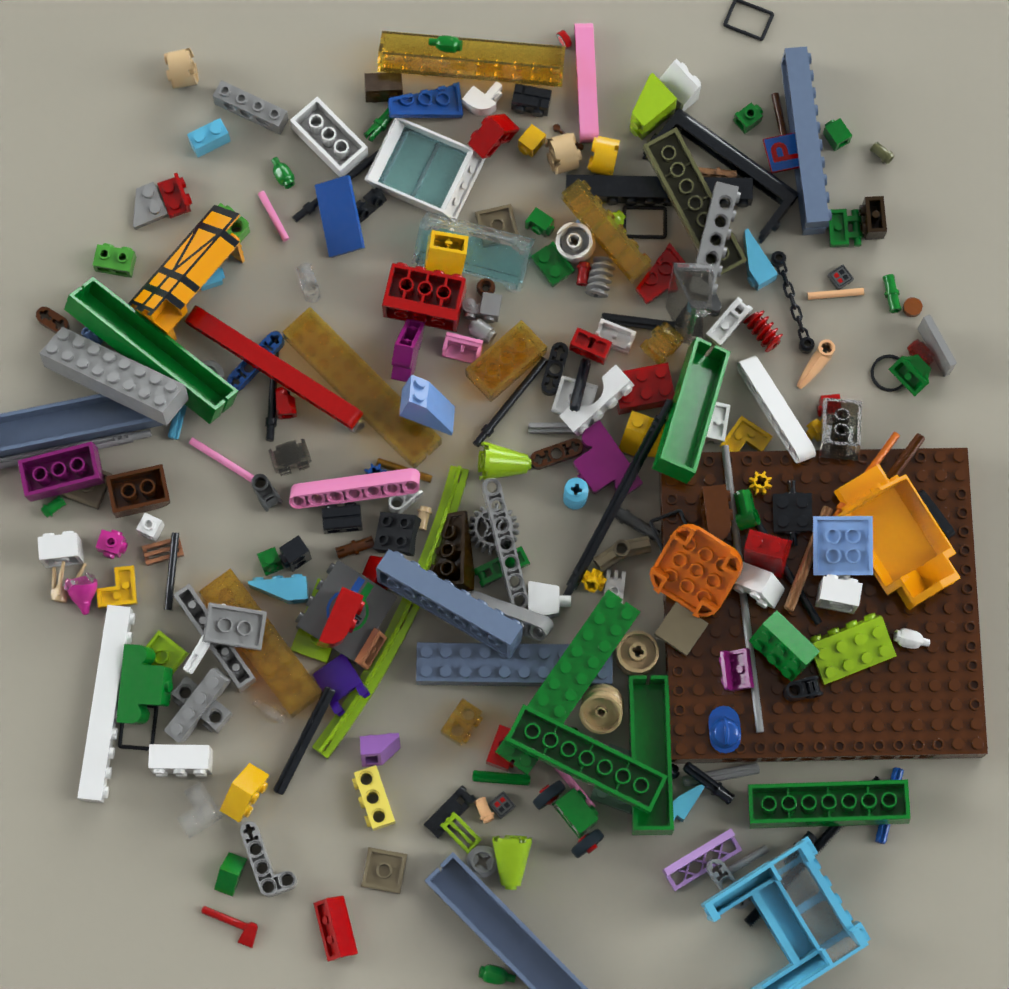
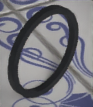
(873, 378)

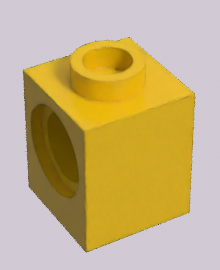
(531, 141)

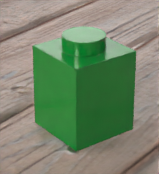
(837, 134)

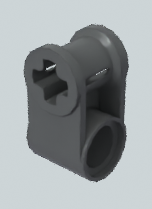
(266, 495)

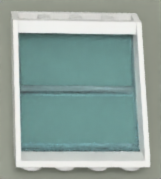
(424, 168)

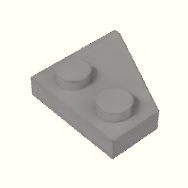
(148, 206)

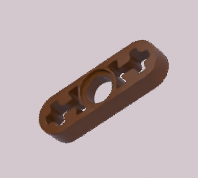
(571, 453)

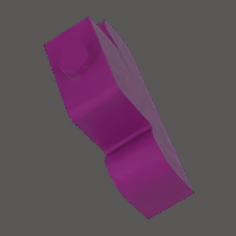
(407, 349)
(603, 461)

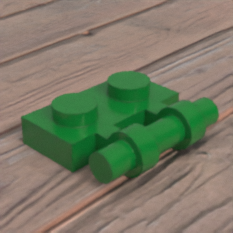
(838, 228)

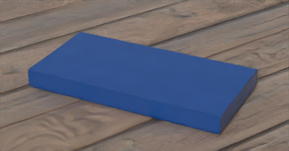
(339, 216)

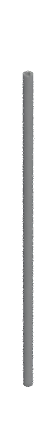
(743, 597)

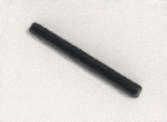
(304, 740)

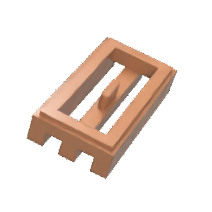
(156, 545)
(370, 649)

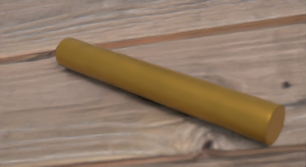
(393, 466)

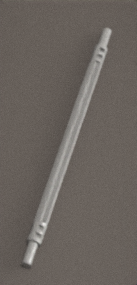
(102, 442)

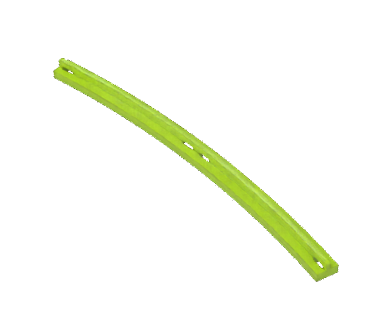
(372, 677)

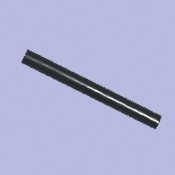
(171, 571)

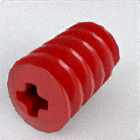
(763, 330)

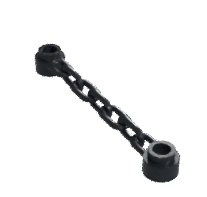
(779, 263)

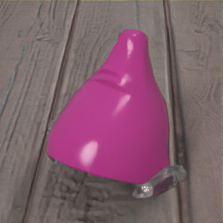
(82, 591)

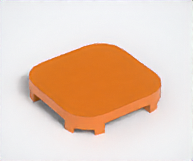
(696, 570)

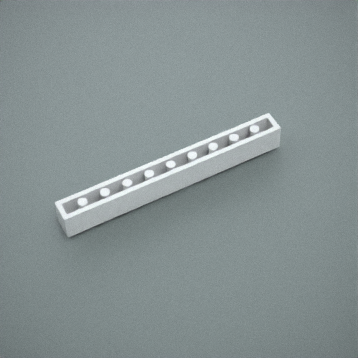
(104, 707)

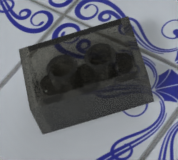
(840, 429)

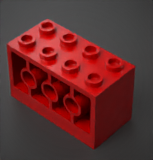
(424, 296)

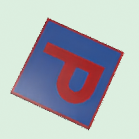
(781, 152)

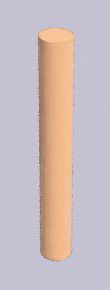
(835, 293)

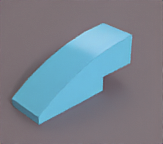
(684, 803)

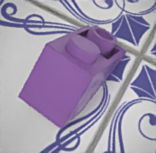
(378, 748)

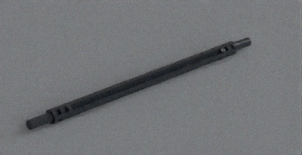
(618, 498)

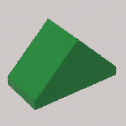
(230, 874)

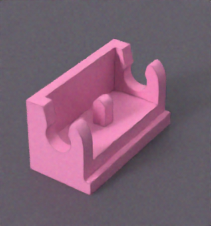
(461, 347)

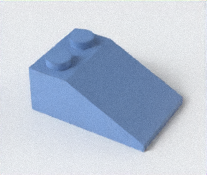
(426, 405)

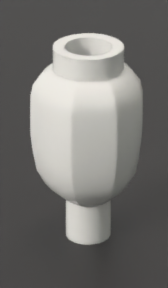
(910, 638)

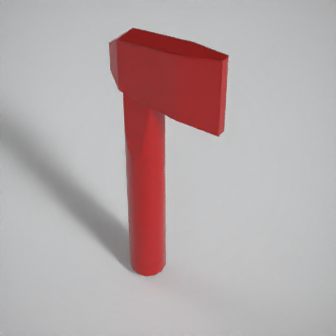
(250, 929)

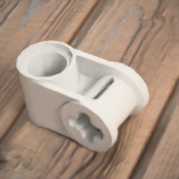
(406, 501)

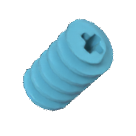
(578, 486)

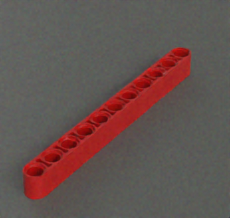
(273, 367)

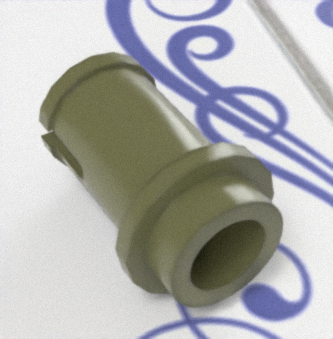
(882, 152)

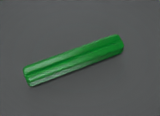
(500, 777)

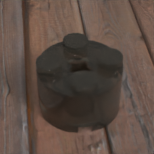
(290, 456)

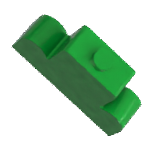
(142, 685)

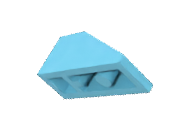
(758, 267)

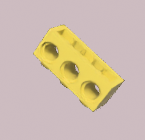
(375, 787)

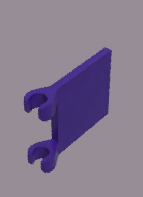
(341, 677)

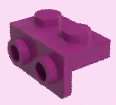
(736, 669)

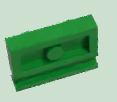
(552, 264)

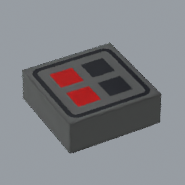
(840, 277)
(502, 805)

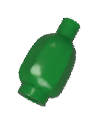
(447, 43)
(283, 173)
(495, 974)

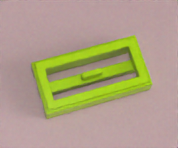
(449, 820)

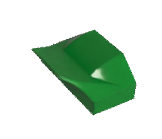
(911, 372)

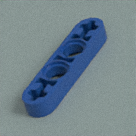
(250, 375)

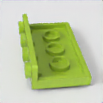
(852, 648)

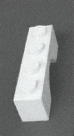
(615, 386)

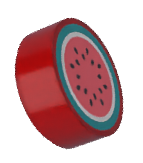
(564, 39)

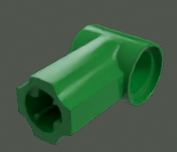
(746, 513)

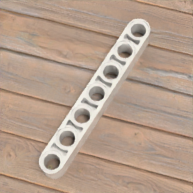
(776, 409)

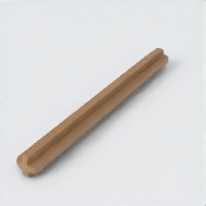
(803, 570)

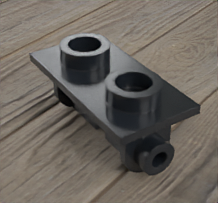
(373, 200)

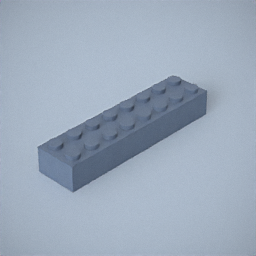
(449, 603)

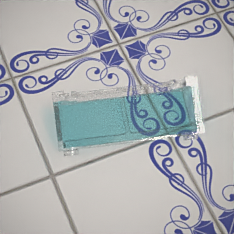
(490, 251)

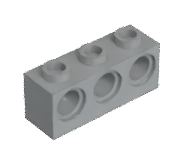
(214, 708)

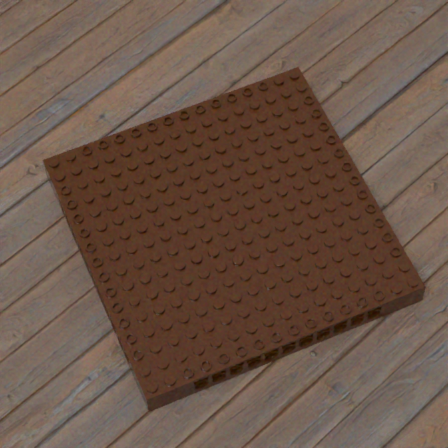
(900, 709)

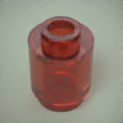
(922, 350)

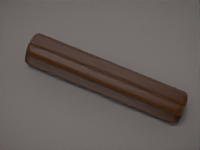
(906, 456)

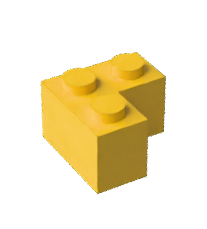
(244, 792)

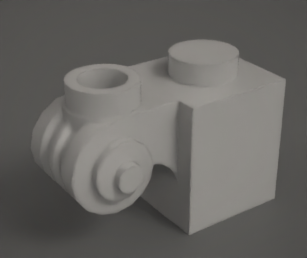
(487, 310)

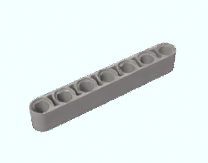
(506, 532)

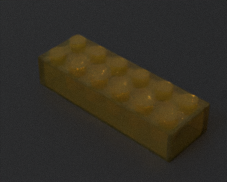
(605, 230)

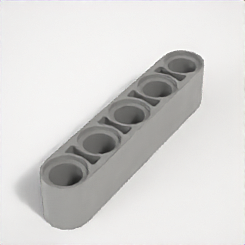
(534, 624)

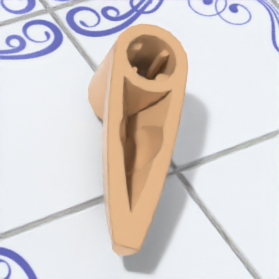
(816, 362)

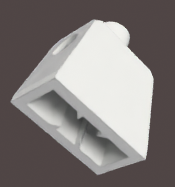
(546, 599)

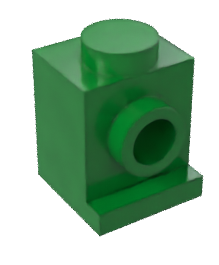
(747, 122)
(540, 223)
(270, 561)

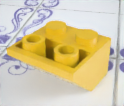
(446, 252)

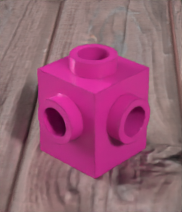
(105, 543)

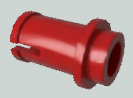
(583, 273)

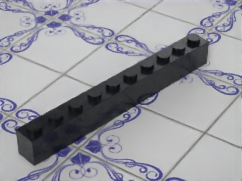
(649, 190)

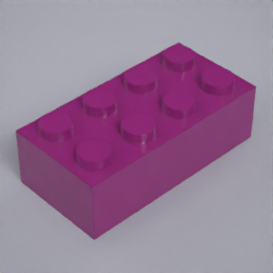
(61, 471)

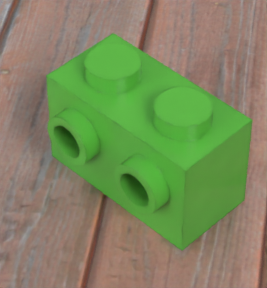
(114, 260)

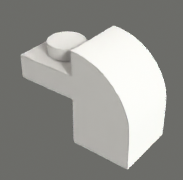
(480, 103)

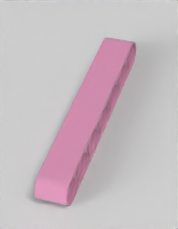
(586, 82)
(354, 488)

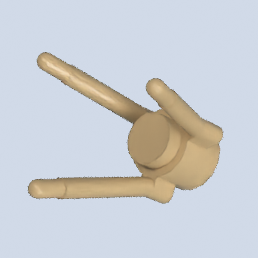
(58, 593)

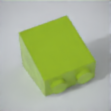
(652, 108)

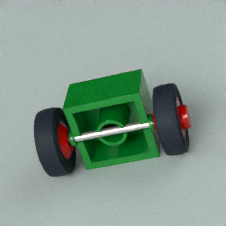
(575, 813)

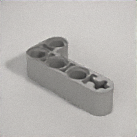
(262, 858)

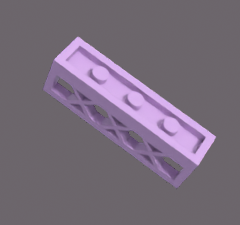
(699, 852)

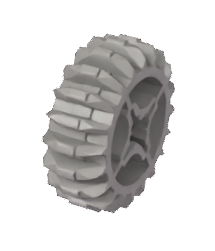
(481, 541)

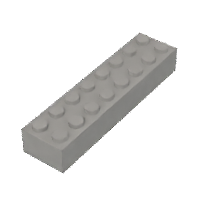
(114, 376)

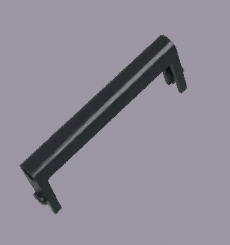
(735, 160)

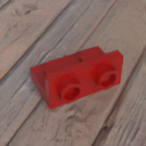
(174, 196)

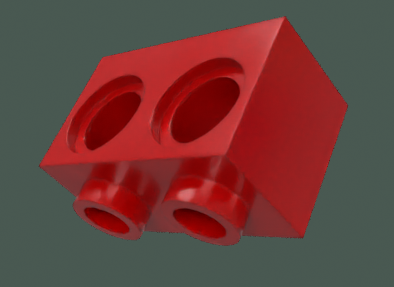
(590, 346)

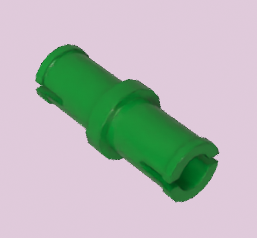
(380, 124)
(892, 293)

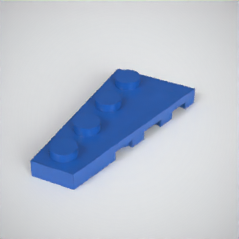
(436, 103)

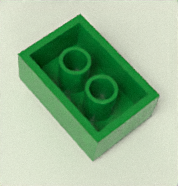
(784, 646)

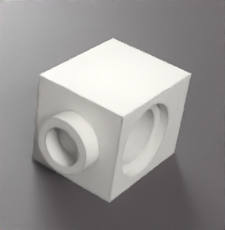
(150, 527)

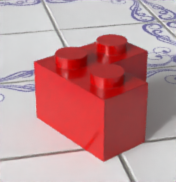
(493, 132)

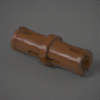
(355, 547)

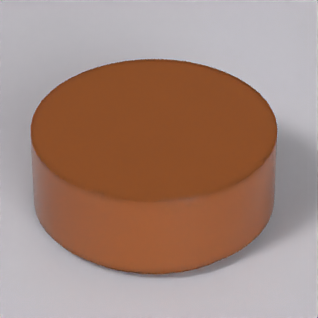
(912, 307)

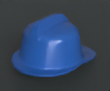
(724, 729)

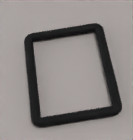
(742, 31)
(649, 208)
(662, 517)
(152, 734)

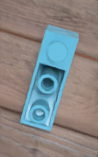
(289, 590)

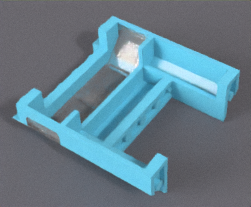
(799, 914)

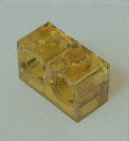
(457, 720)

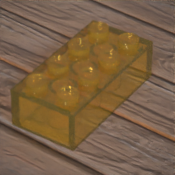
(506, 360)

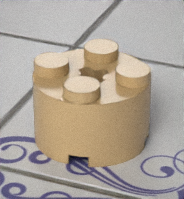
(182, 69)
(563, 153)

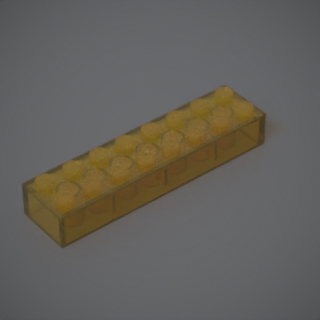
(276, 660)

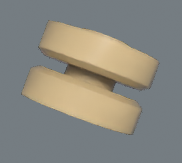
(643, 644)
(601, 708)

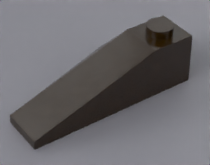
(454, 554)

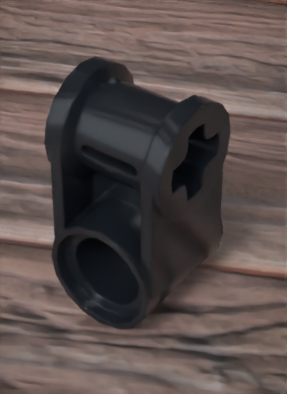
(807, 689)

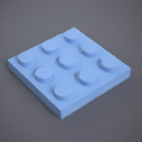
(843, 545)

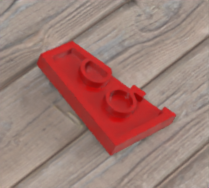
(658, 278)

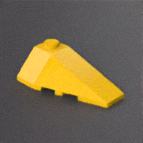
(635, 432)

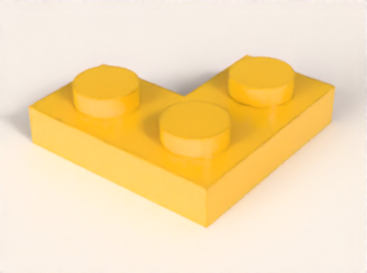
(746, 432)
(123, 593)

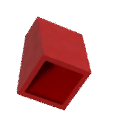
(767, 551)

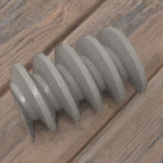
(598, 278)

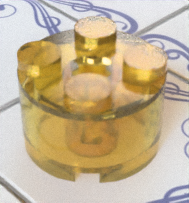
(663, 343)

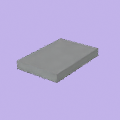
(937, 344)
(234, 626)

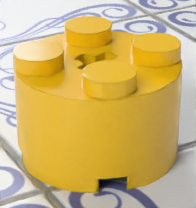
(604, 156)

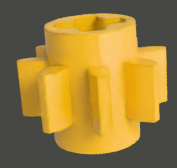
(814, 430)
(762, 478)
(593, 580)

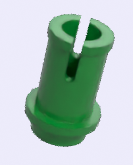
(53, 506)

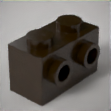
(382, 86)
(874, 217)

